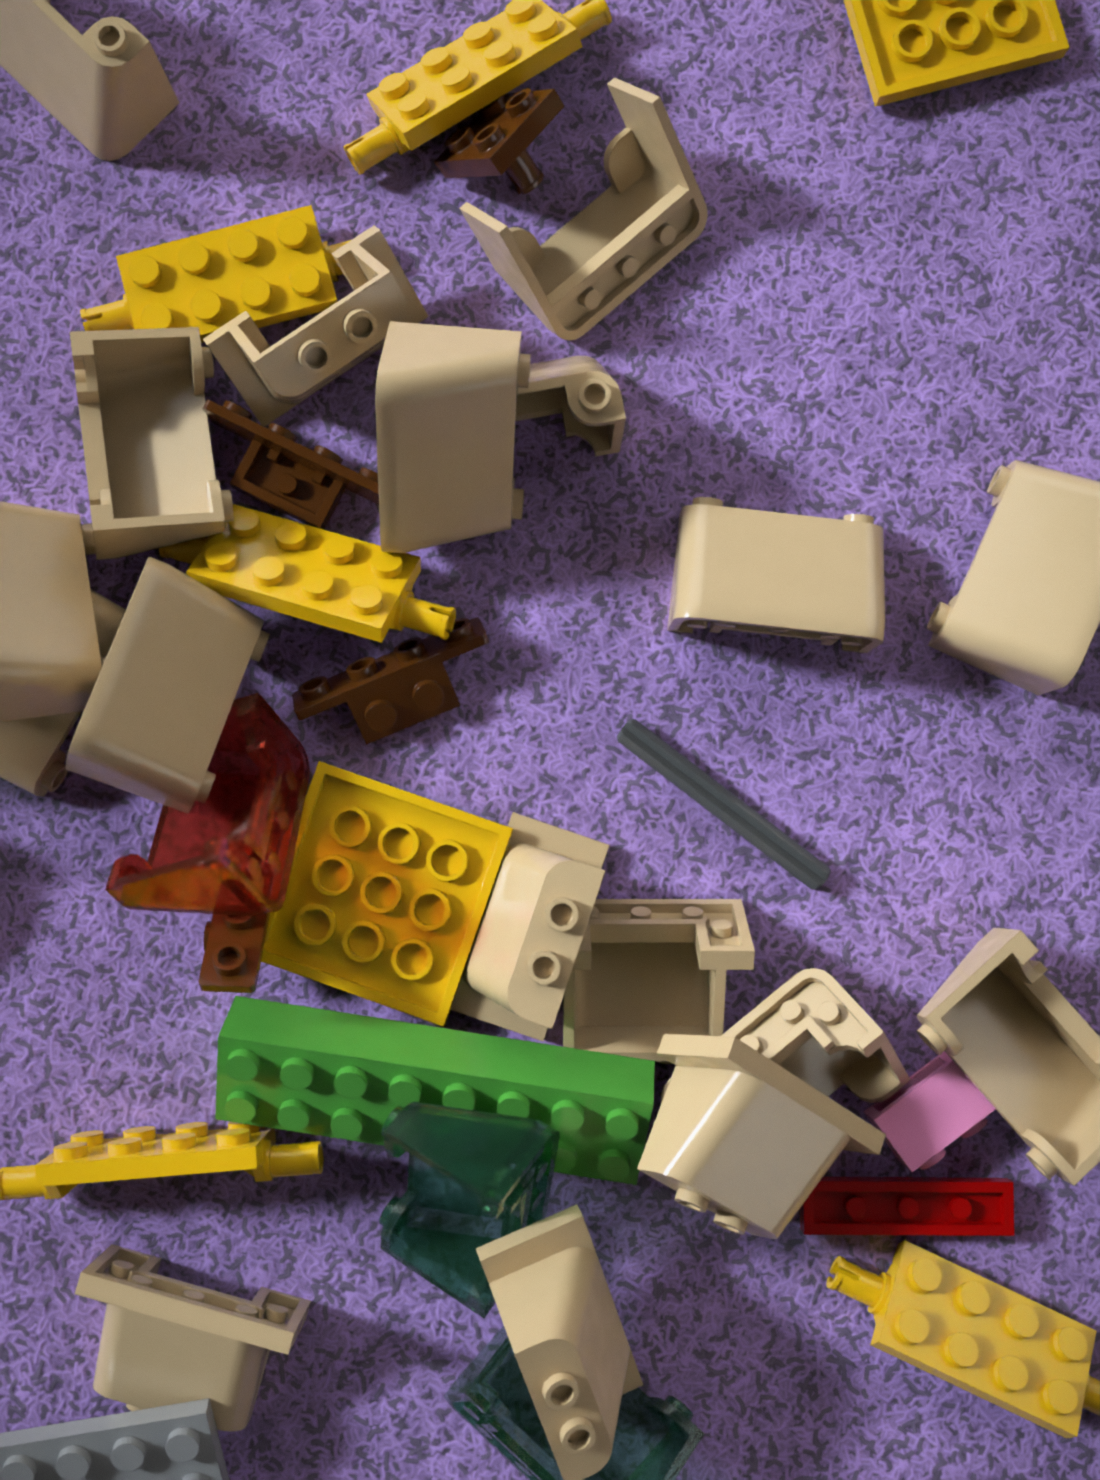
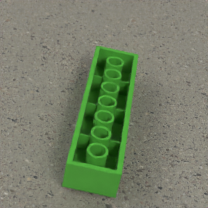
(350, 1071)

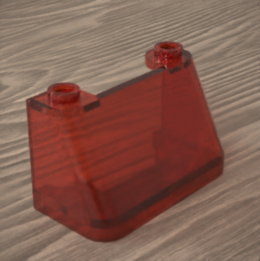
(241, 842)

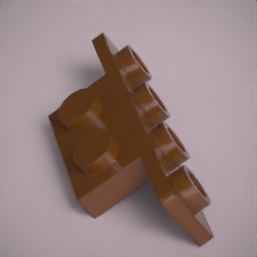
(287, 474)
(396, 687)
(233, 953)

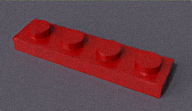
(910, 1206)

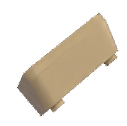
(617, 238)

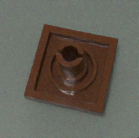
(499, 139)

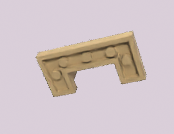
(328, 344)
(531, 928)
(653, 973)
(745, 1134)
(563, 1335)
(184, 1341)

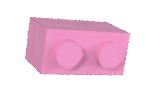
(930, 1113)

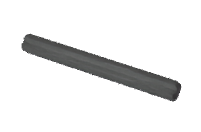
(723, 804)

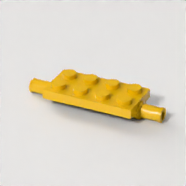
(471, 74)
(260, 266)
(313, 576)
(151, 1155)
(978, 1336)

